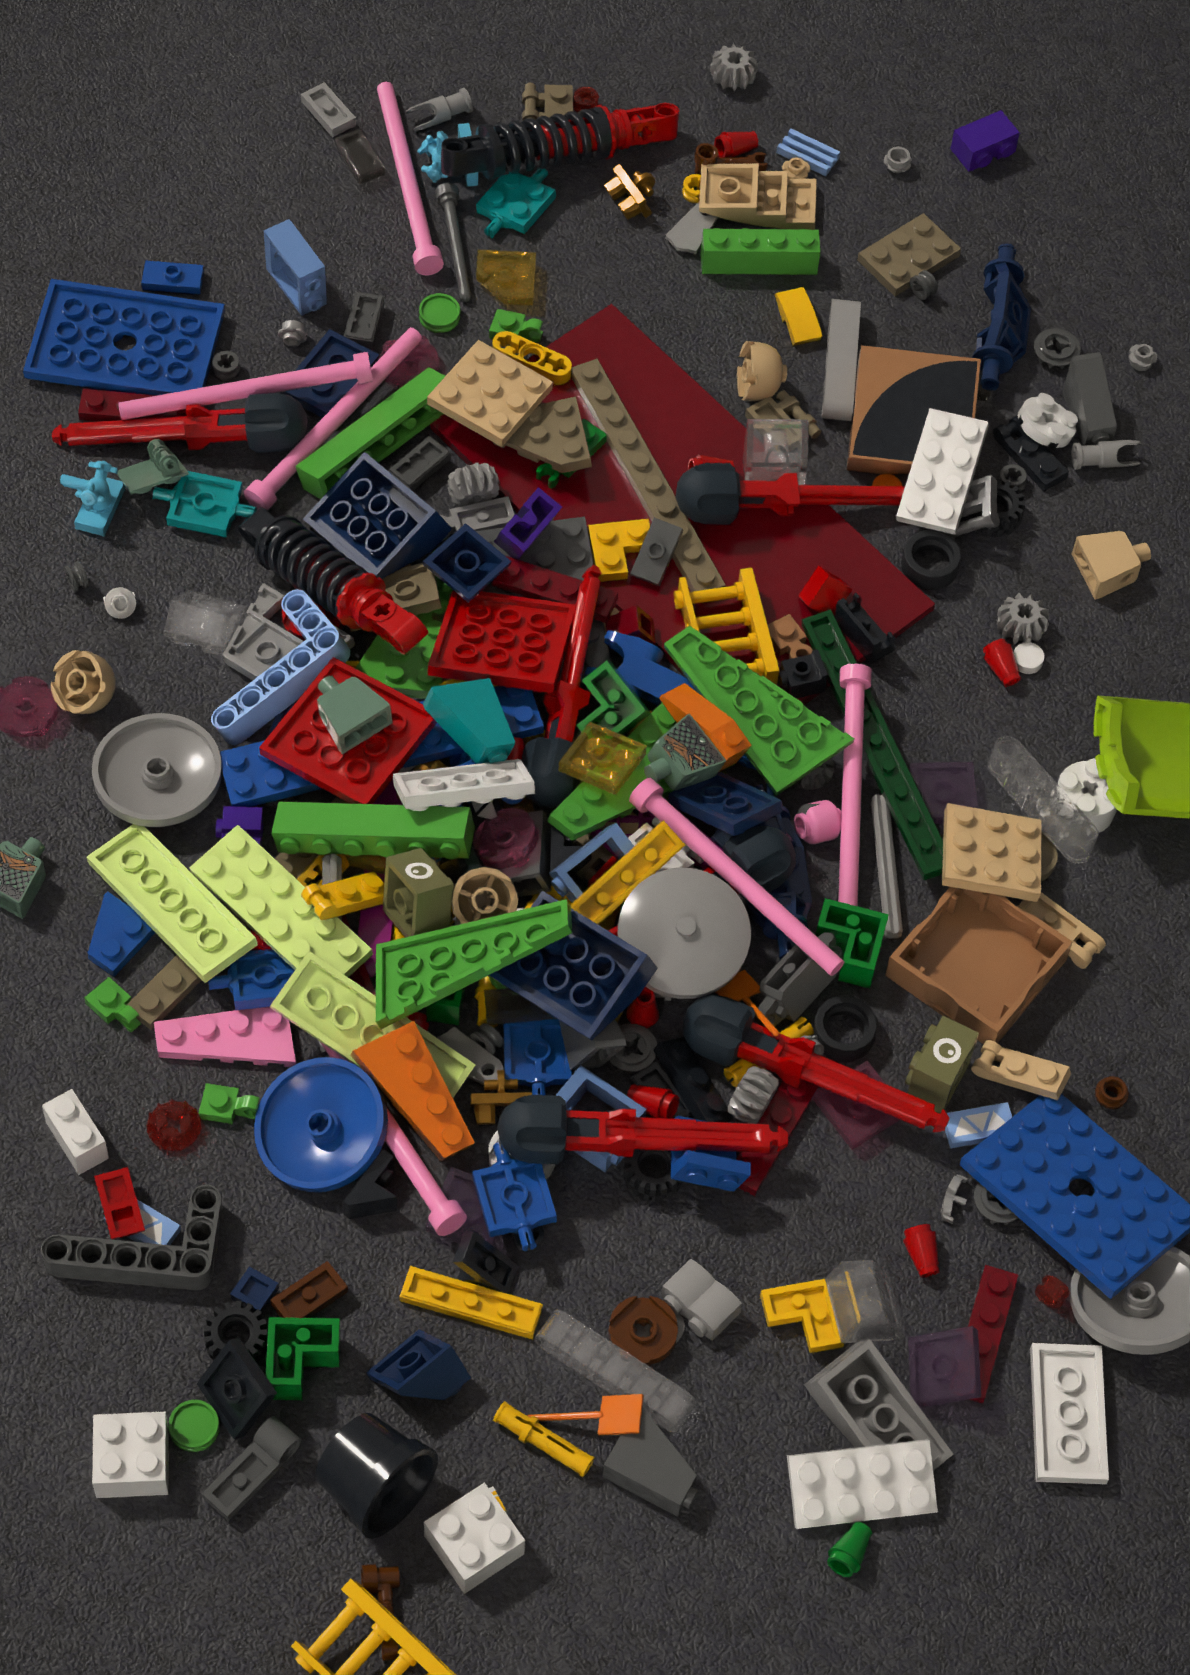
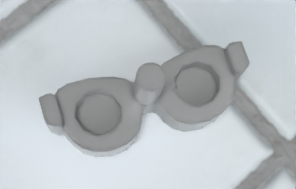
(950, 1197)

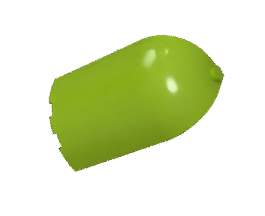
(1144, 755)

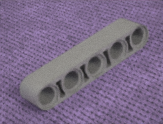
(841, 360)

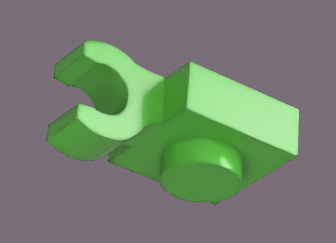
(516, 324)
(111, 1002)
(224, 1102)

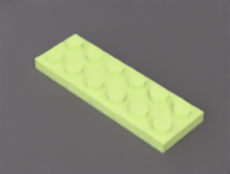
(172, 901)
(272, 904)
(345, 1017)

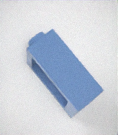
(295, 267)
(612, 836)
(573, 1091)

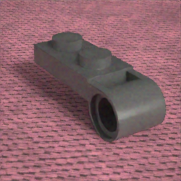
(252, 1468)

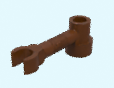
(708, 154)
(381, 1582)

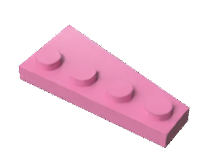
(238, 1035)

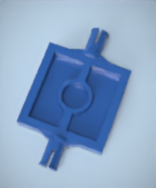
(254, 979)
(535, 1054)
(514, 1197)

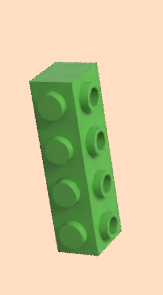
(760, 251)

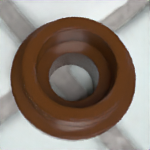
(1115, 1085)

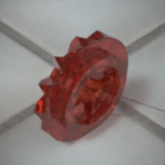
(169, 1138)

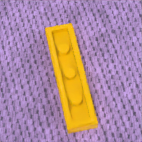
(634, 867)
(471, 1302)

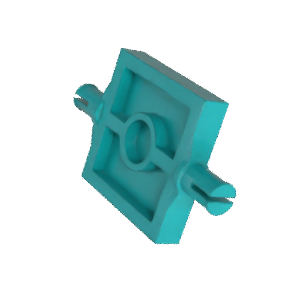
(515, 202)
(204, 503)

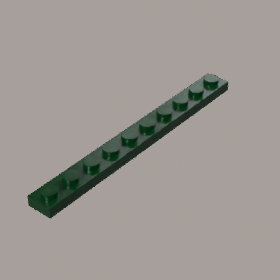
(880, 751)

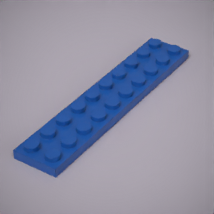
(257, 780)

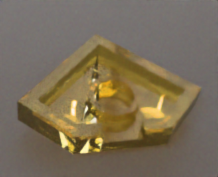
(507, 275)

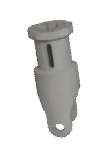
(444, 107)
(1102, 454)

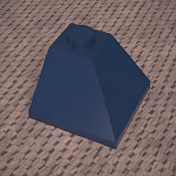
(467, 562)
(421, 1368)

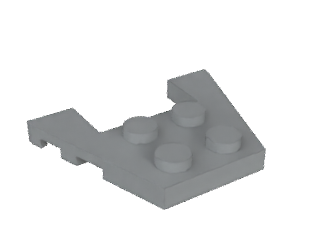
(260, 641)

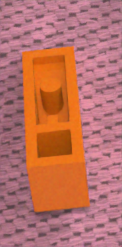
(714, 722)

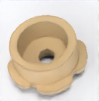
(796, 168)

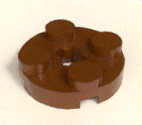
(643, 1312)

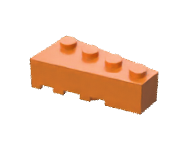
(414, 1085)

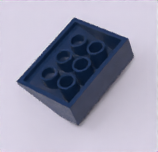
(377, 519)
(582, 976)

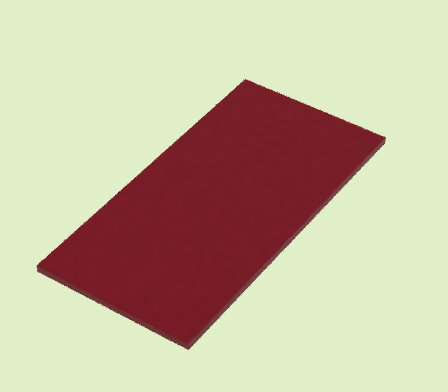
(677, 425)

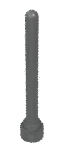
(448, 197)

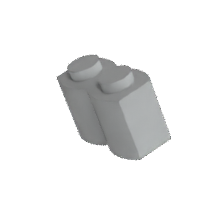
(701, 1300)

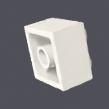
(130, 1454)
(474, 1538)

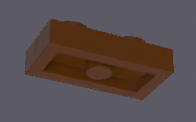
(310, 1293)

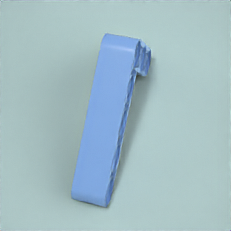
(288, 677)

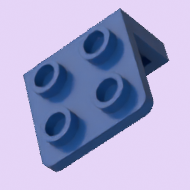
(709, 1168)

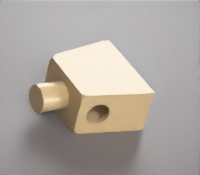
(1108, 561)

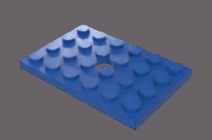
(84, 320)
(1104, 1236)

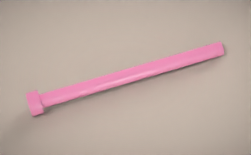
(426, 257)
(358, 368)
(263, 492)
(855, 680)
(648, 797)
(445, 1214)

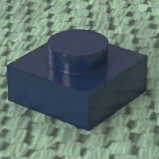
(254, 1289)

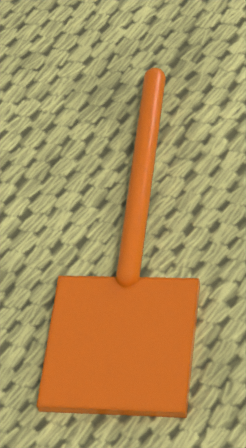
(740, 989)
(617, 1415)

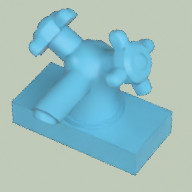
(432, 148)
(98, 496)

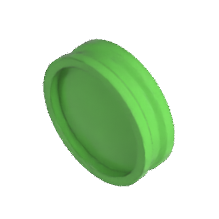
(439, 313)
(194, 1425)

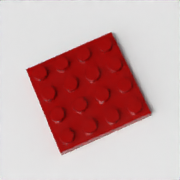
(503, 639)
(363, 772)

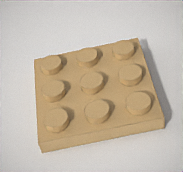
(490, 393)
(992, 852)

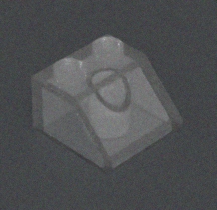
(775, 449)
(203, 621)
(864, 1302)

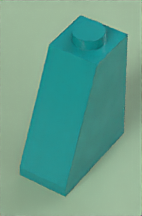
(472, 719)

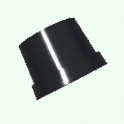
(375, 1473)

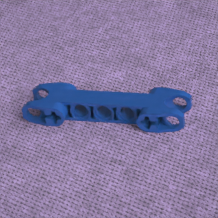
(644, 672)

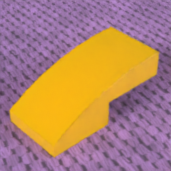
(799, 316)

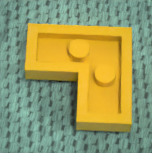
(611, 542)
(804, 1303)

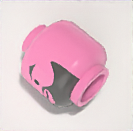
(818, 822)

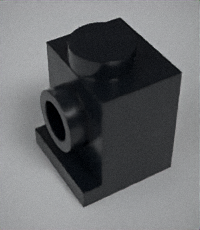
(803, 675)

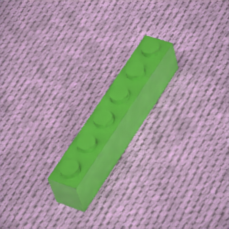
(376, 433)
(372, 829)

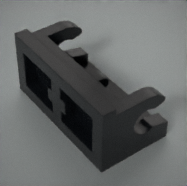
(863, 630)

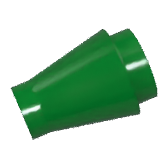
(849, 1551)

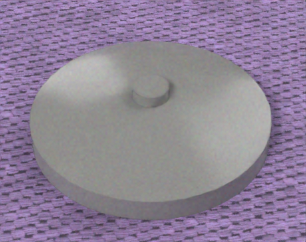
(157, 770)
(689, 929)
(1143, 1317)

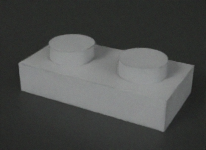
(328, 109)

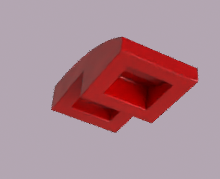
(119, 1203)

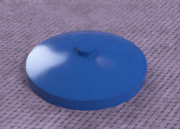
(320, 1124)

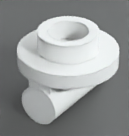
(120, 602)

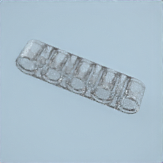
(1043, 799)
(614, 1369)

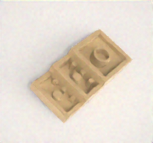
(757, 196)

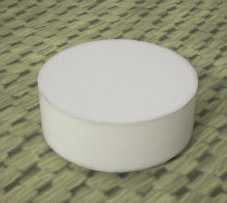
(1029, 657)

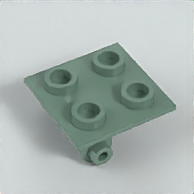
(159, 469)

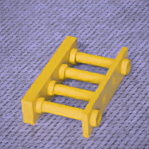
(750, 615)
(384, 1628)

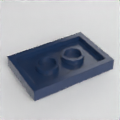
(330, 350)
(726, 803)

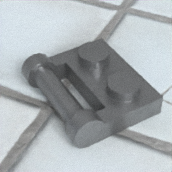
(983, 498)

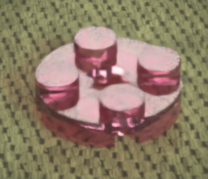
(423, 355)
(31, 722)
(512, 852)

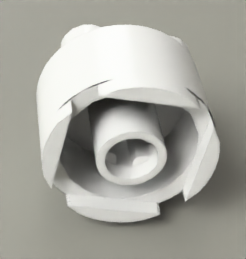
(1088, 792)

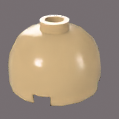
(760, 372)
(83, 682)
(482, 895)

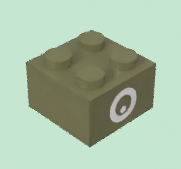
(416, 893)
(941, 1062)

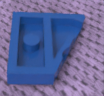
(117, 935)

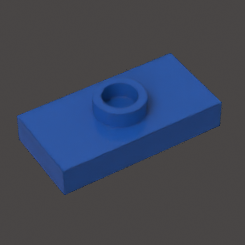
(172, 277)

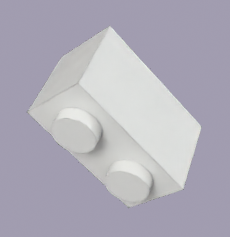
(75, 1131)

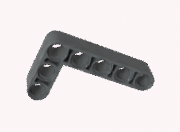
(145, 1254)

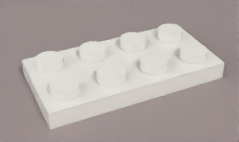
(942, 471)
(463, 784)
(1069, 1413)
(862, 1484)

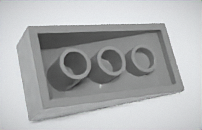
(871, 1402)

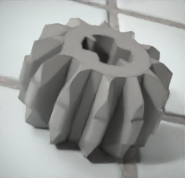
(734, 67)
(473, 484)
(1022, 619)
(753, 1095)

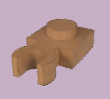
(788, 637)

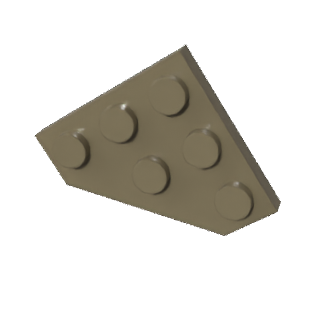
(553, 436)

